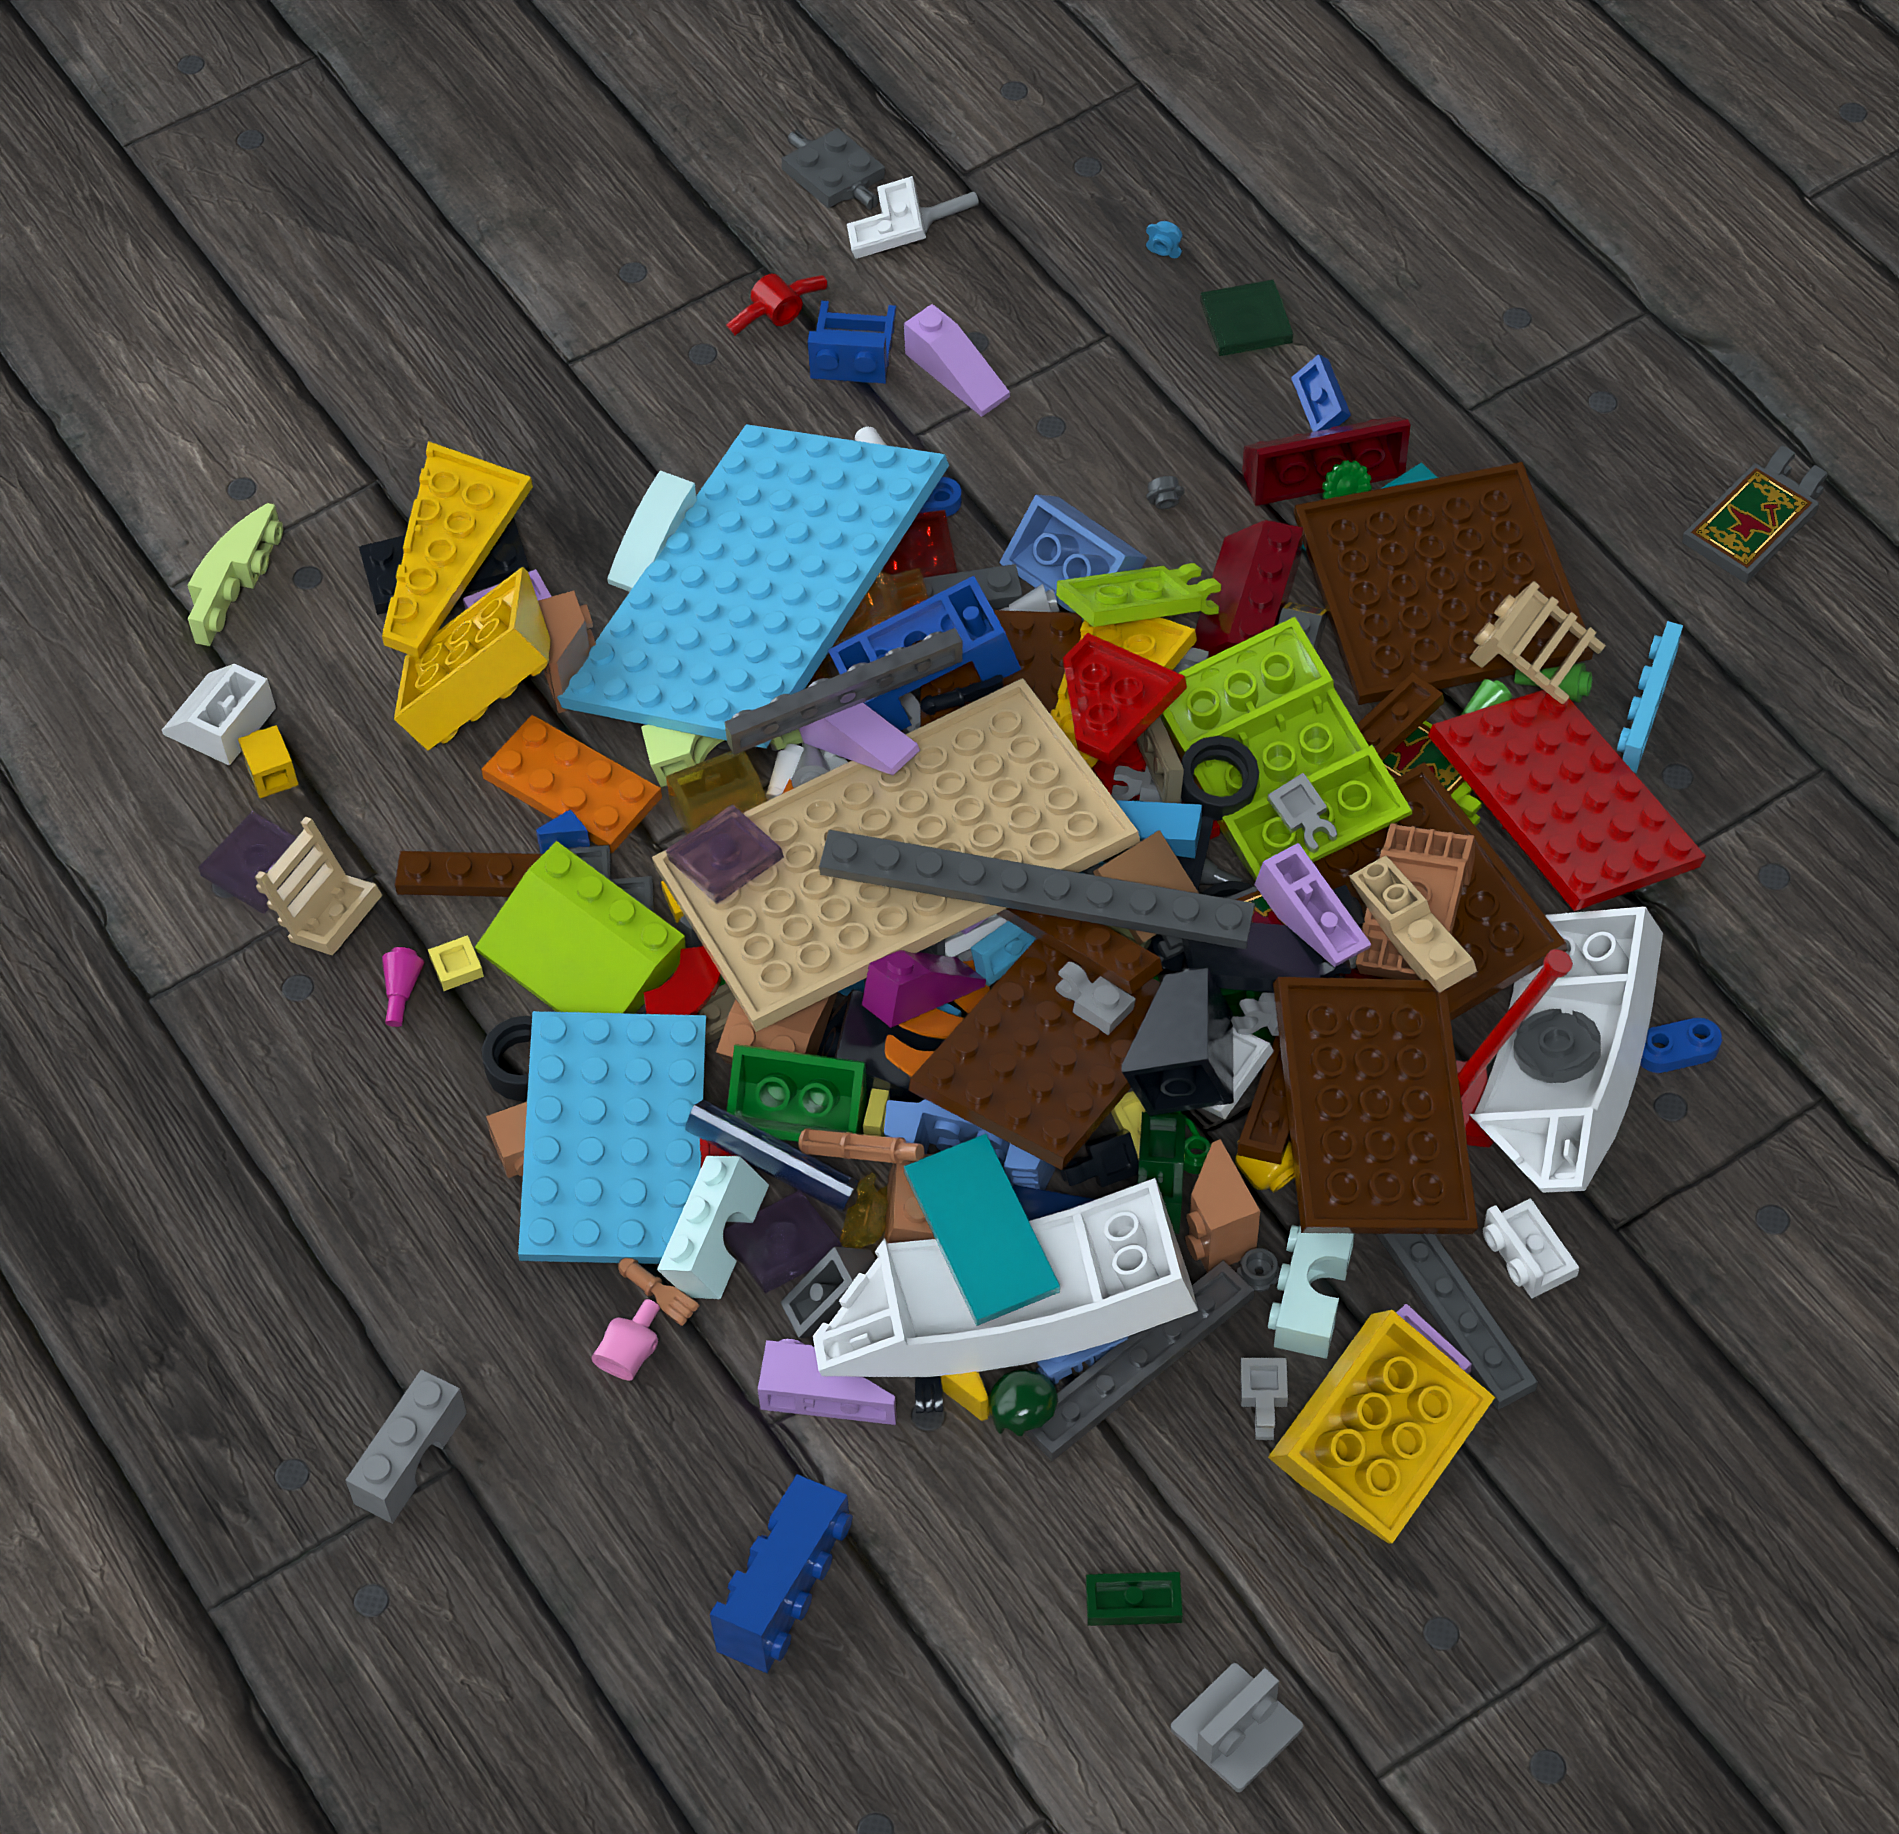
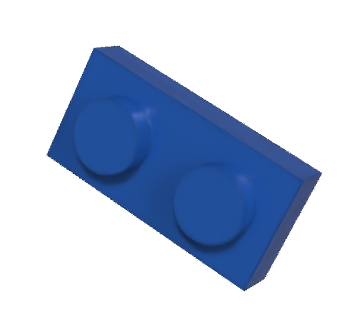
(1320, 394)

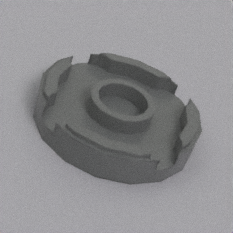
(1557, 1046)

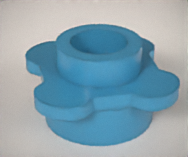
(1164, 239)

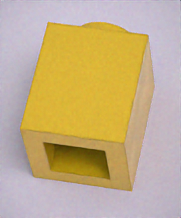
(268, 761)

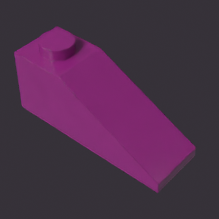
(915, 983)

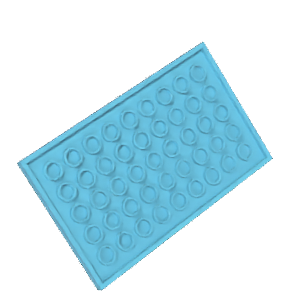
(754, 580)

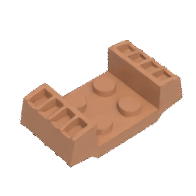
(1438, 869)

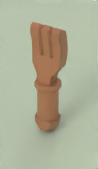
(669, 1298)

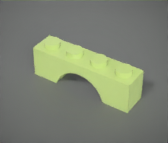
(676, 750)

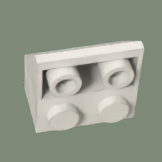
(220, 711)

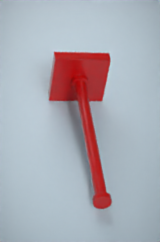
(1473, 1073)

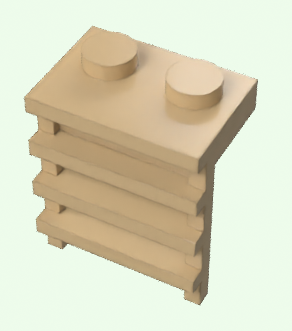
(1517, 625)
(329, 903)

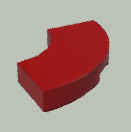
(689, 987)

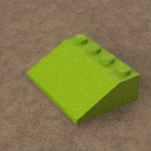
(580, 939)

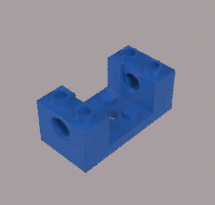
(956, 607)

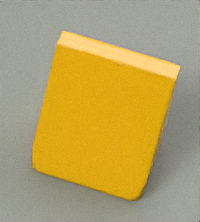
(968, 1392)

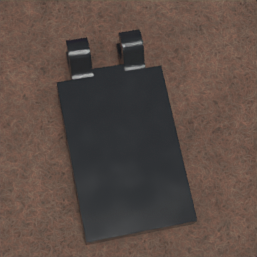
(1270, 954)

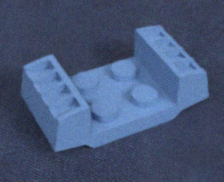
(931, 1124)

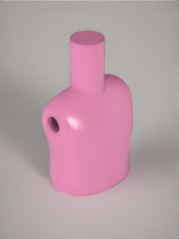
(628, 1343)

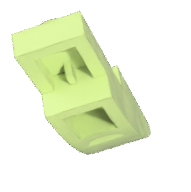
(231, 563)

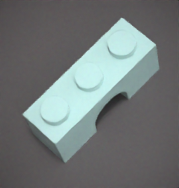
(696, 1252)
(1306, 1317)

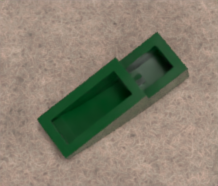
(1163, 1159)

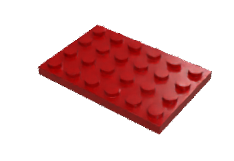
(1566, 798)

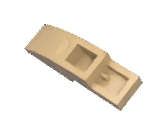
(1411, 925)

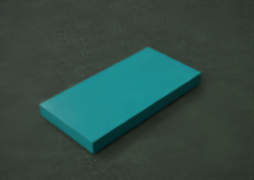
(981, 1229)

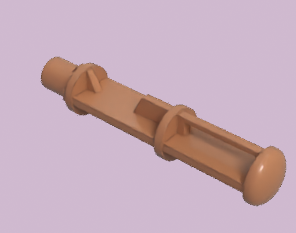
(859, 1146)

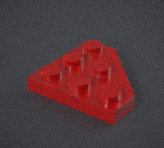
(1115, 695)

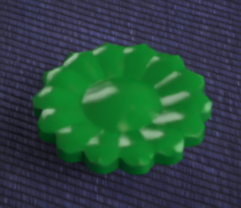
(1346, 480)

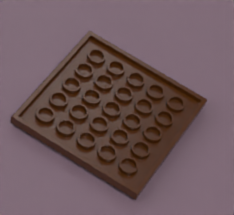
(1422, 571)

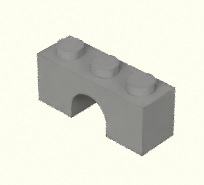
(388, 1467)

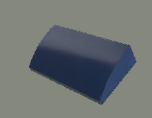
(771, 1155)

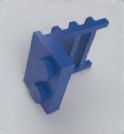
(851, 354)

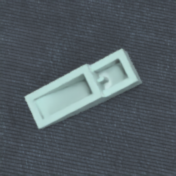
(652, 524)

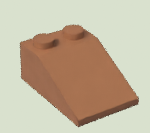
(796, 1033)

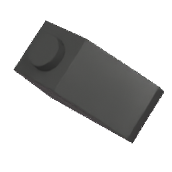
(819, 1292)

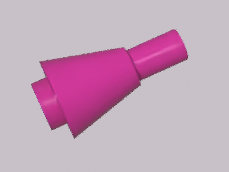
(400, 973)

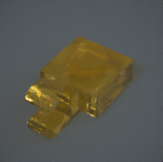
(865, 1219)

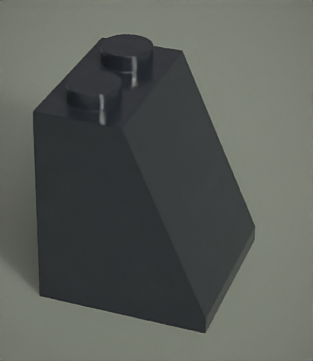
(861, 1036)
(1183, 1047)

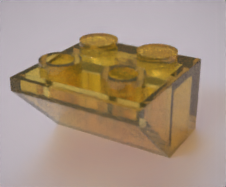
(713, 786)

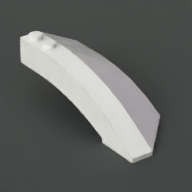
(1566, 1128)
(1115, 1279)

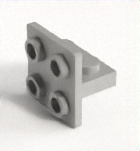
(1238, 1725)

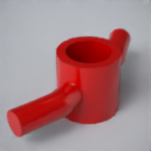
(776, 300)

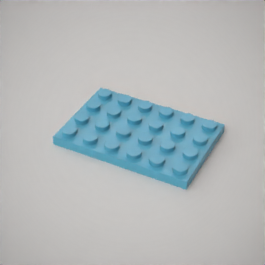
(609, 1134)

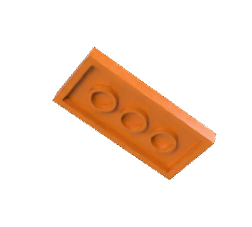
(566, 775)

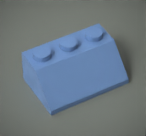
(1065, 544)

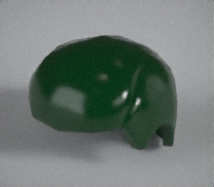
(1022, 1401)

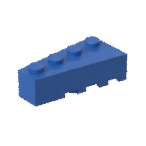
(780, 1574)

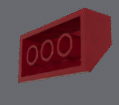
(1300, 463)
(1255, 581)

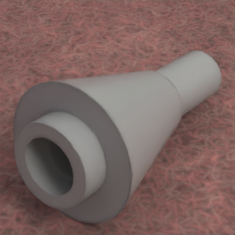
(1036, 600)
(809, 766)

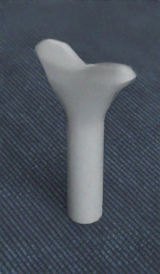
(947, 208)

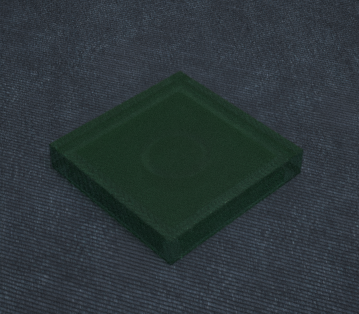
(1246, 317)

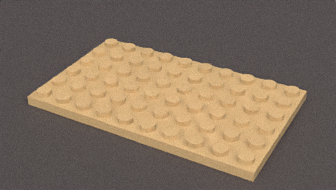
(984, 784)

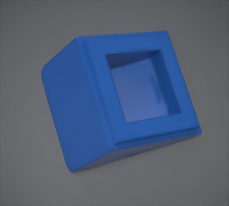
(566, 830)

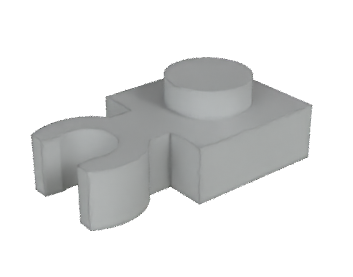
(1300, 807)

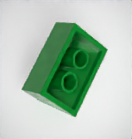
(796, 1091)

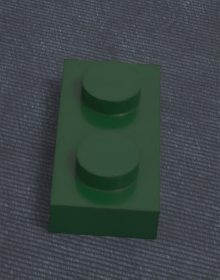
(1133, 1598)

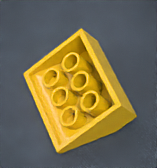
(473, 662)
(1382, 1425)

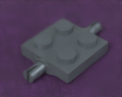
(833, 168)

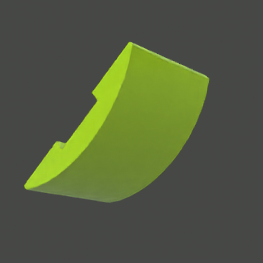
(1288, 714)

